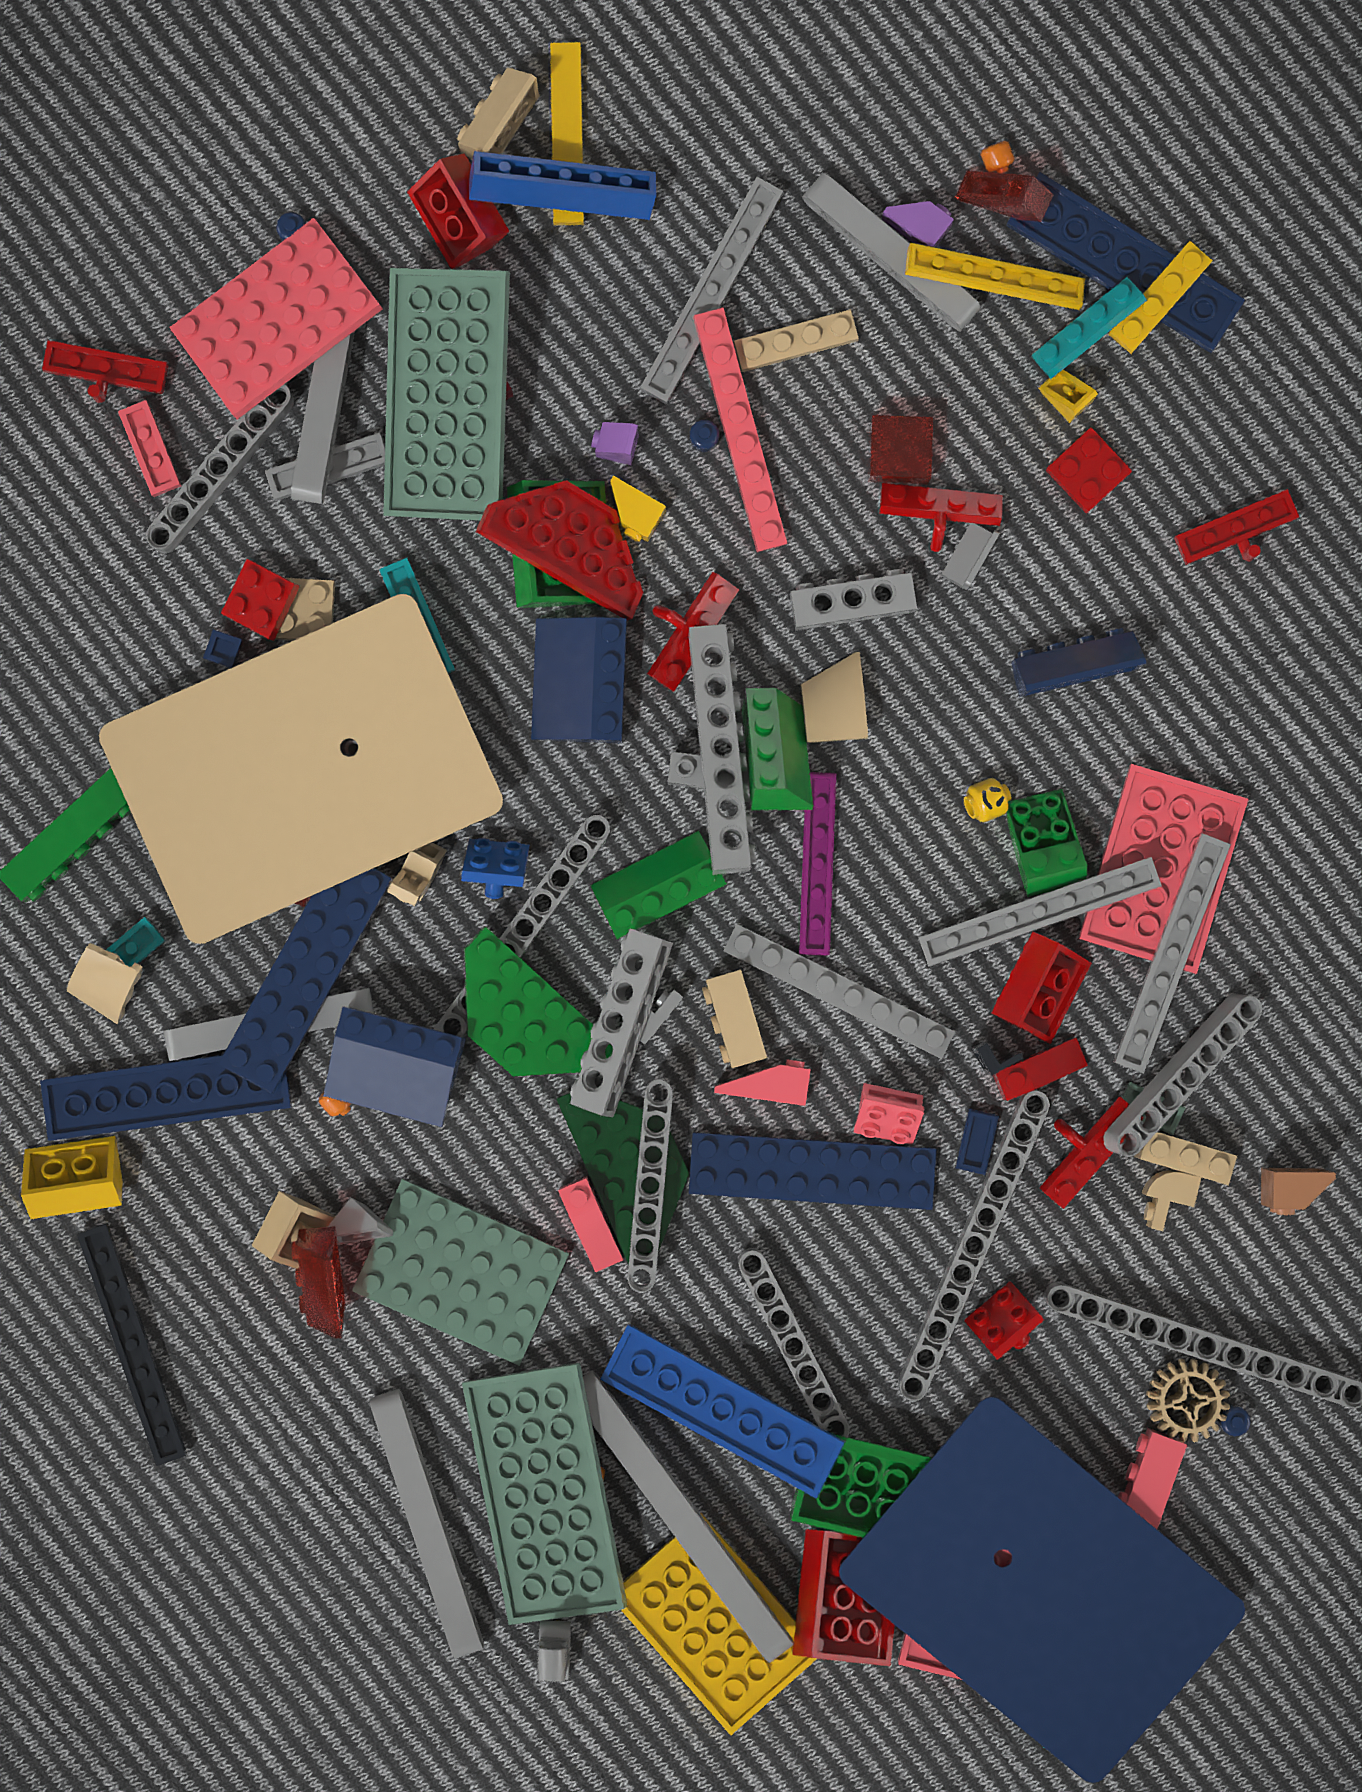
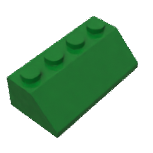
(776, 751)
(657, 885)

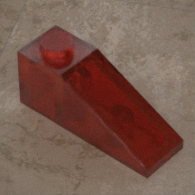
(1007, 194)

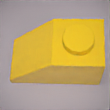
(636, 510)

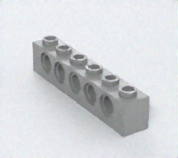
(626, 1038)

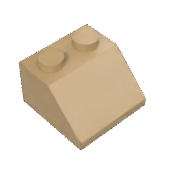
(282, 1227)

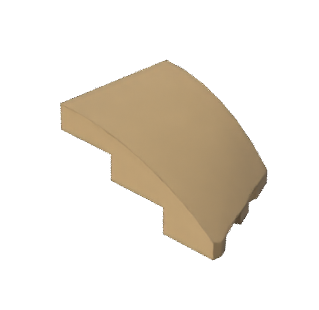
(836, 703)
(104, 982)

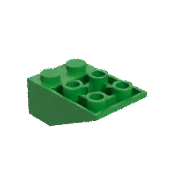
(1045, 843)

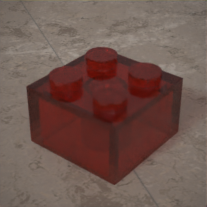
(900, 449)

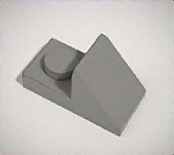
(665, 1006)

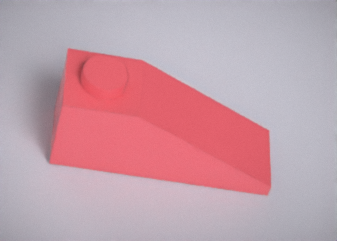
(777, 1083)
(590, 1223)

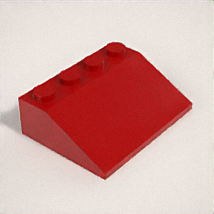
(830, 1615)

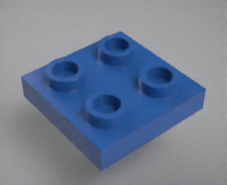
(495, 865)

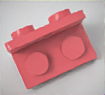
(889, 1114)

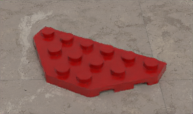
(569, 539)

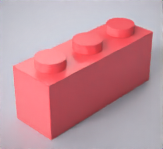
(1152, 1474)

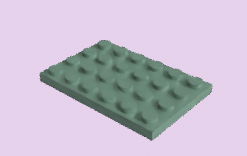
(461, 1272)

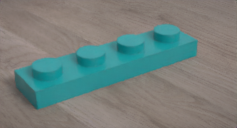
(1088, 327)
(401, 580)

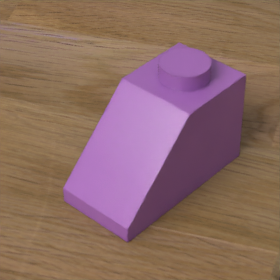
(919, 222)
(616, 442)

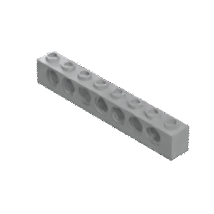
(702, 642)

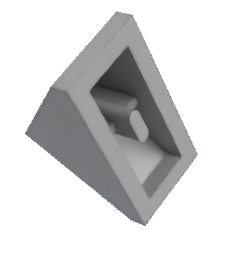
(359, 1223)

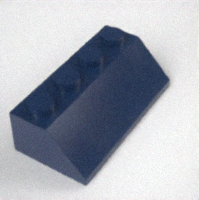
(1077, 663)

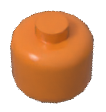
(997, 157)
(333, 1106)

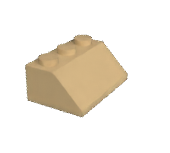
(500, 113)

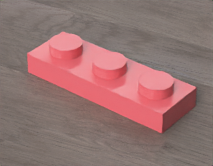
(149, 448)

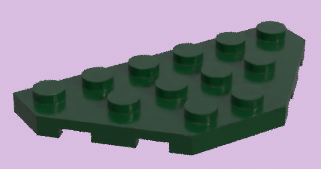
(611, 1157)

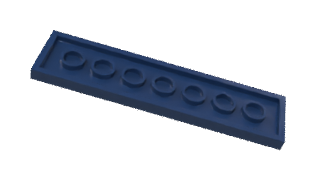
(1112, 251)
(302, 979)
(152, 1097)
(812, 1171)

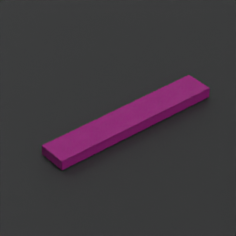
(818, 867)

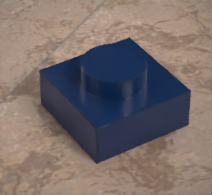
(223, 649)

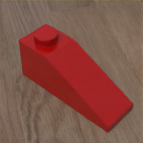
(1040, 1069)

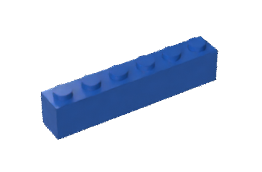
(562, 185)

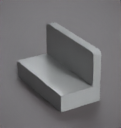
(969, 555)

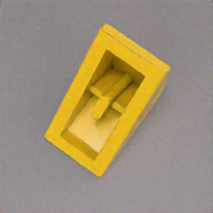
(1068, 394)

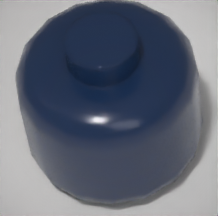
(289, 224)
(704, 435)
(1237, 1421)

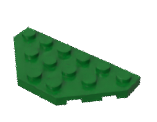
(519, 1014)

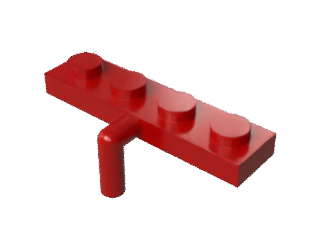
(104, 369)
(941, 506)
(1237, 529)
(704, 611)
(1084, 1158)

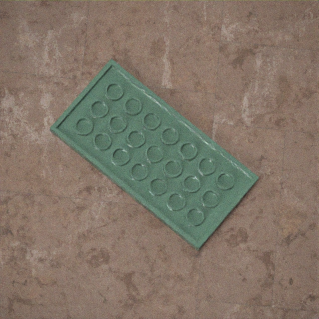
(445, 392)
(544, 1494)

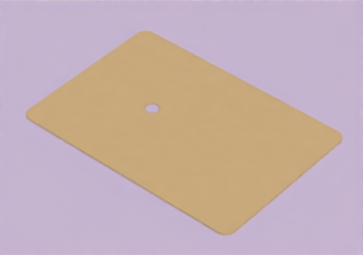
(249, 781)

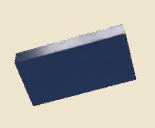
(976, 1141)

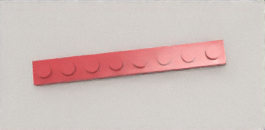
(740, 429)

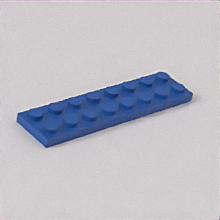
(723, 1410)

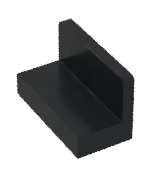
(988, 1060)

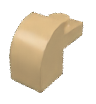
(417, 873)
(1168, 1187)

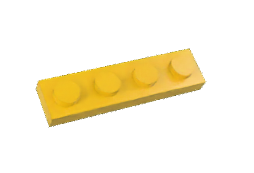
(1161, 296)

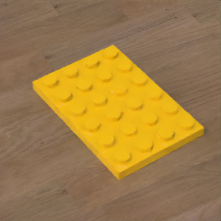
(702, 1638)

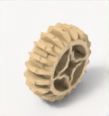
(1173, 1401)

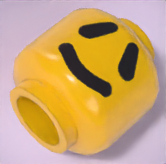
(987, 800)

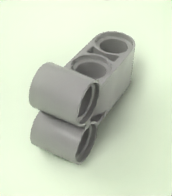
(554, 1651)

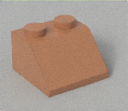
(1292, 1188)

